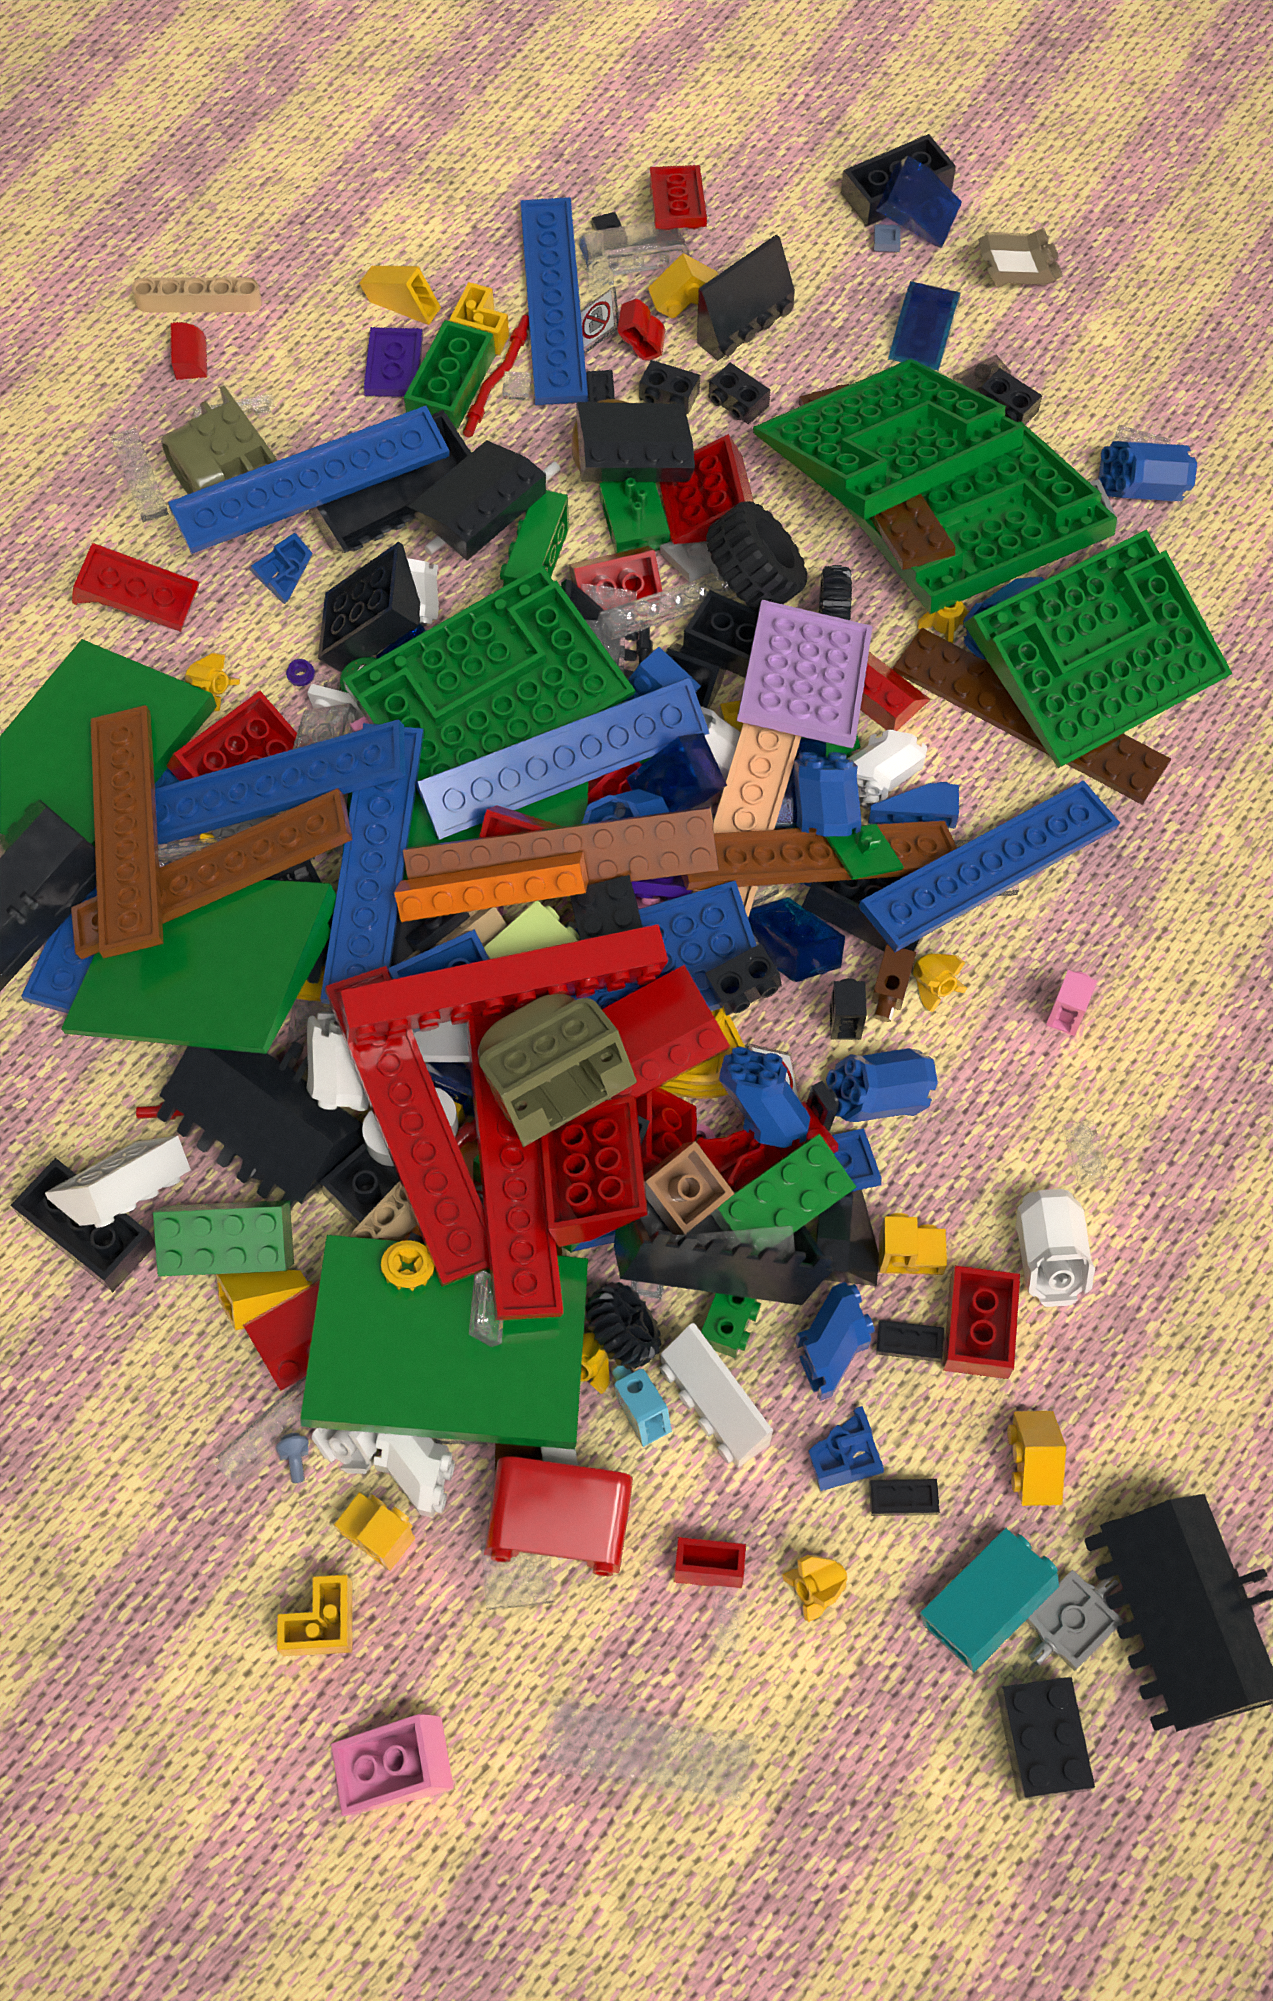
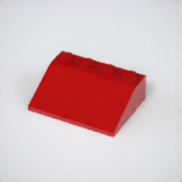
(713, 490)
(241, 736)
(665, 1031)
(594, 1173)

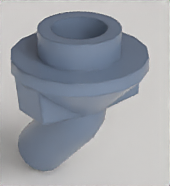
(292, 1448)

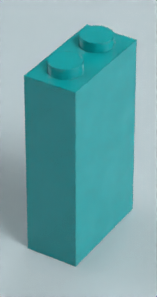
(990, 1599)

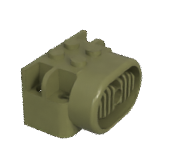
(215, 446)
(553, 1063)

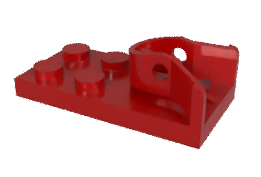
(678, 197)
(134, 587)
(743, 1158)

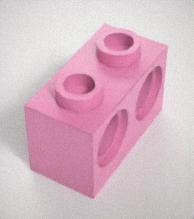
(1071, 1002)

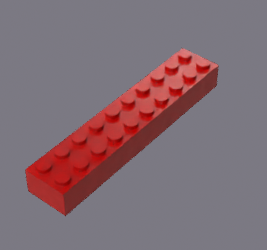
(501, 984)

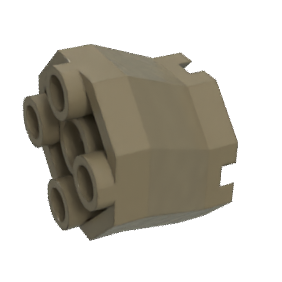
(1020, 257)

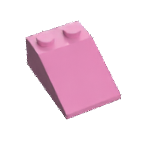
(392, 1764)

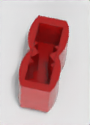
(641, 329)

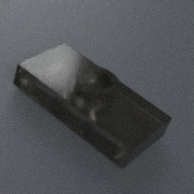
(978, 374)

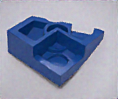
(289, 560)
(834, 1456)

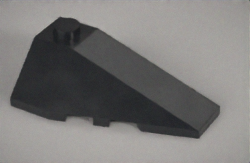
(848, 1238)

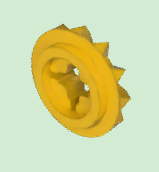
(407, 1252)

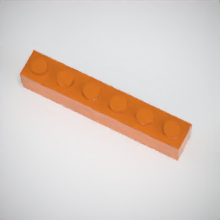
(491, 887)

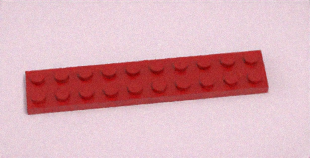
(420, 1144)
(514, 1200)

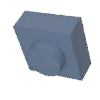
(887, 238)

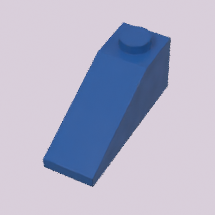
(922, 804)

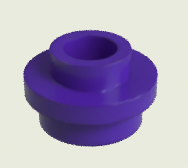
(297, 666)

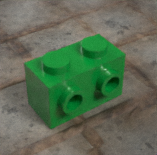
(728, 1322)

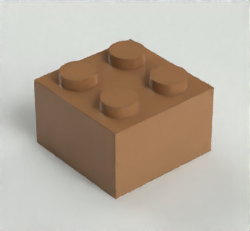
(685, 1188)

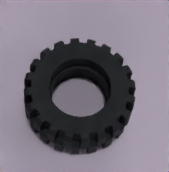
(756, 555)

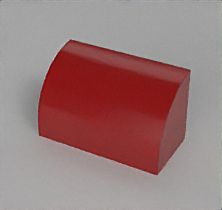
(188, 351)
(710, 1563)

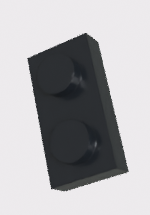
(823, 1103)

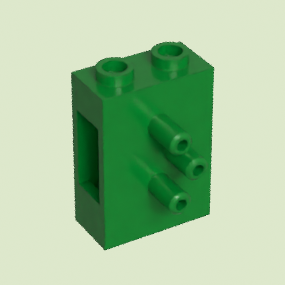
(634, 515)

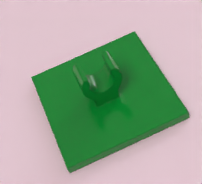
(865, 852)

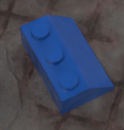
(456, 952)

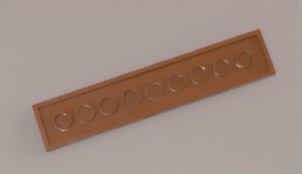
(125, 833)
(611, 849)
(804, 857)
(235, 863)

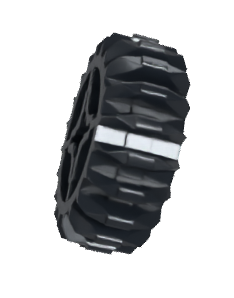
(836, 592)
(623, 1325)

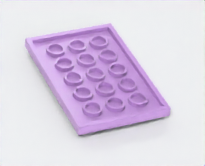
(806, 674)

